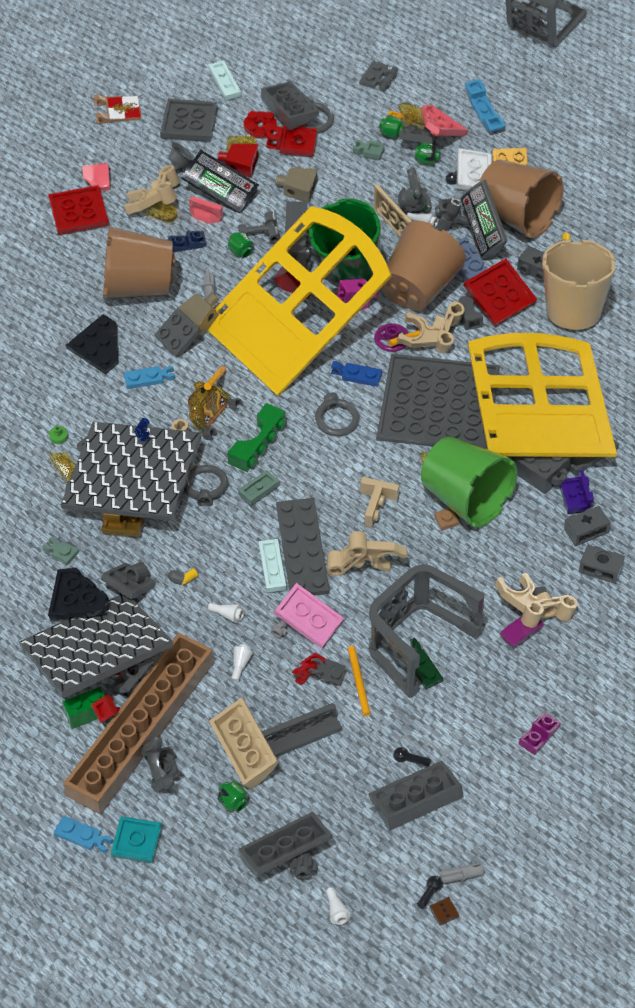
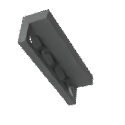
(303, 733)

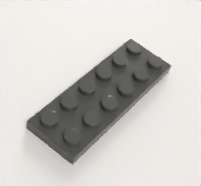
(302, 545)

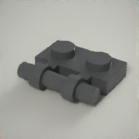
(374, 75)

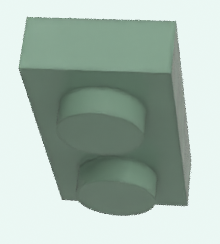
(258, 487)

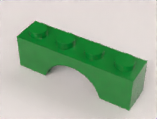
(246, 453)

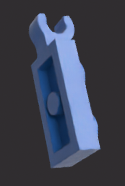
(357, 373)

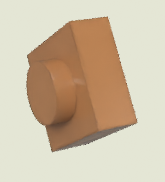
(446, 519)

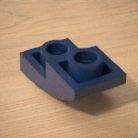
(191, 241)

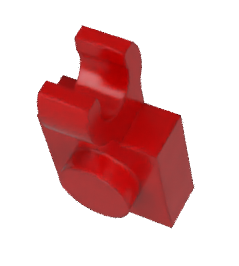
(305, 665)

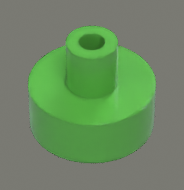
(58, 435)

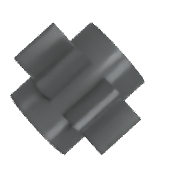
(303, 866)

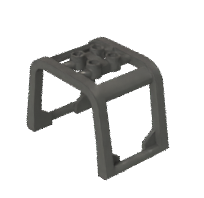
(530, 15)
(386, 622)

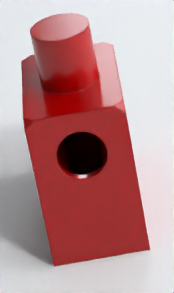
(241, 158)

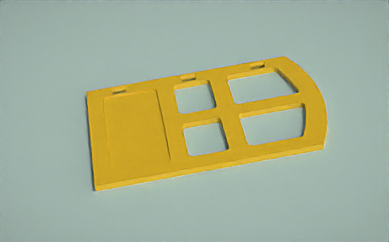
(266, 332)
(542, 427)

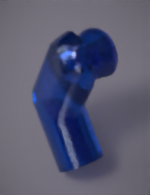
(140, 430)

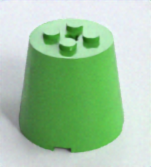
(469, 479)

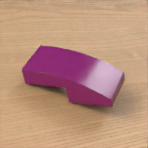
(518, 633)
(541, 731)

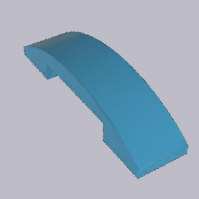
(482, 106)

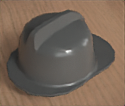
(180, 156)

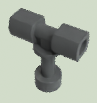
(452, 215)
(269, 227)

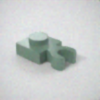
(371, 149)
(61, 552)

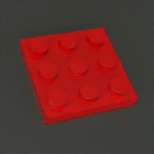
(78, 209)
(500, 292)

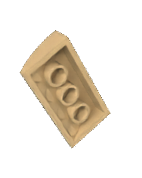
(389, 210)
(244, 743)

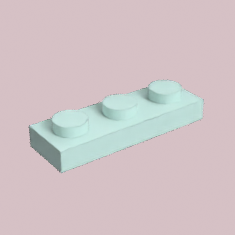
(224, 80)
(272, 565)

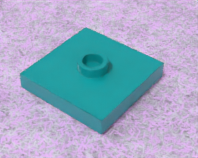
(136, 839)

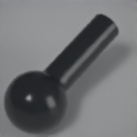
(451, 178)
(402, 754)
(433, 885)

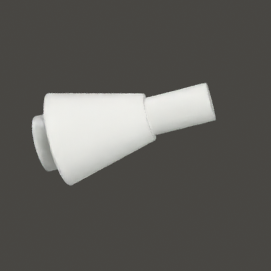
(430, 218)
(232, 612)
(241, 657)
(338, 912)

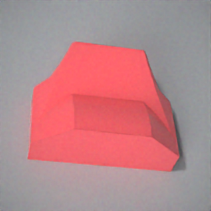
(97, 175)
(205, 210)

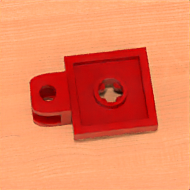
(287, 140)

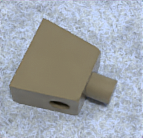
(298, 183)
(201, 311)

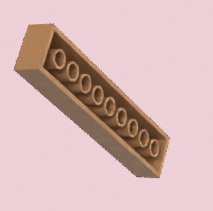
(137, 723)

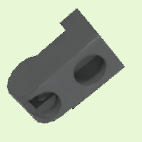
(470, 318)

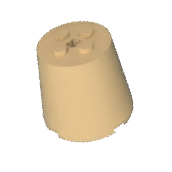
(577, 282)

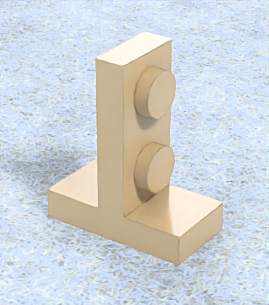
(379, 492)

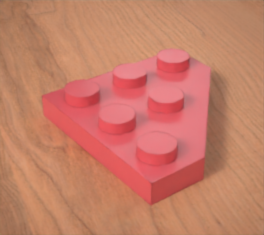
(440, 123)

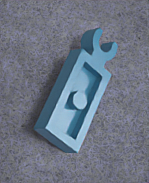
(147, 376)
(81, 834)

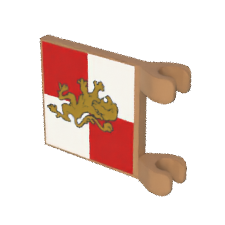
(118, 108)

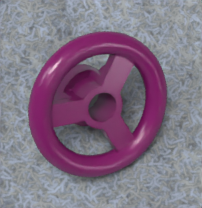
(391, 331)

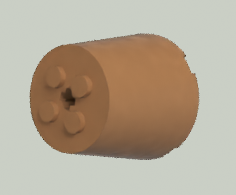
(524, 195)
(137, 265)
(422, 265)

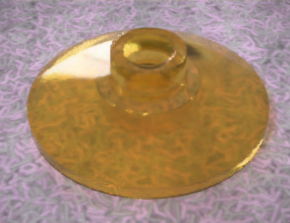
(411, 113)

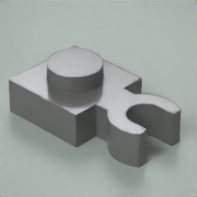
(330, 670)

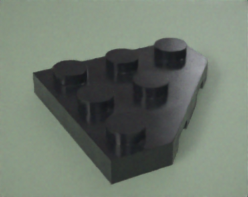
(97, 344)
(76, 596)

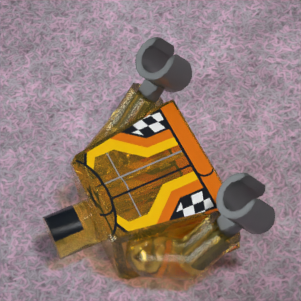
(207, 405)

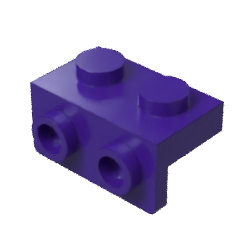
(577, 494)

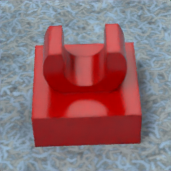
(105, 708)

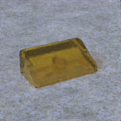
(63, 465)

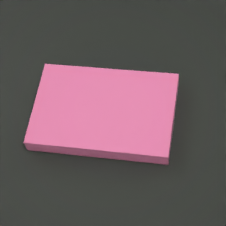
(308, 615)

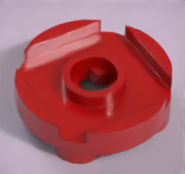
(254, 118)

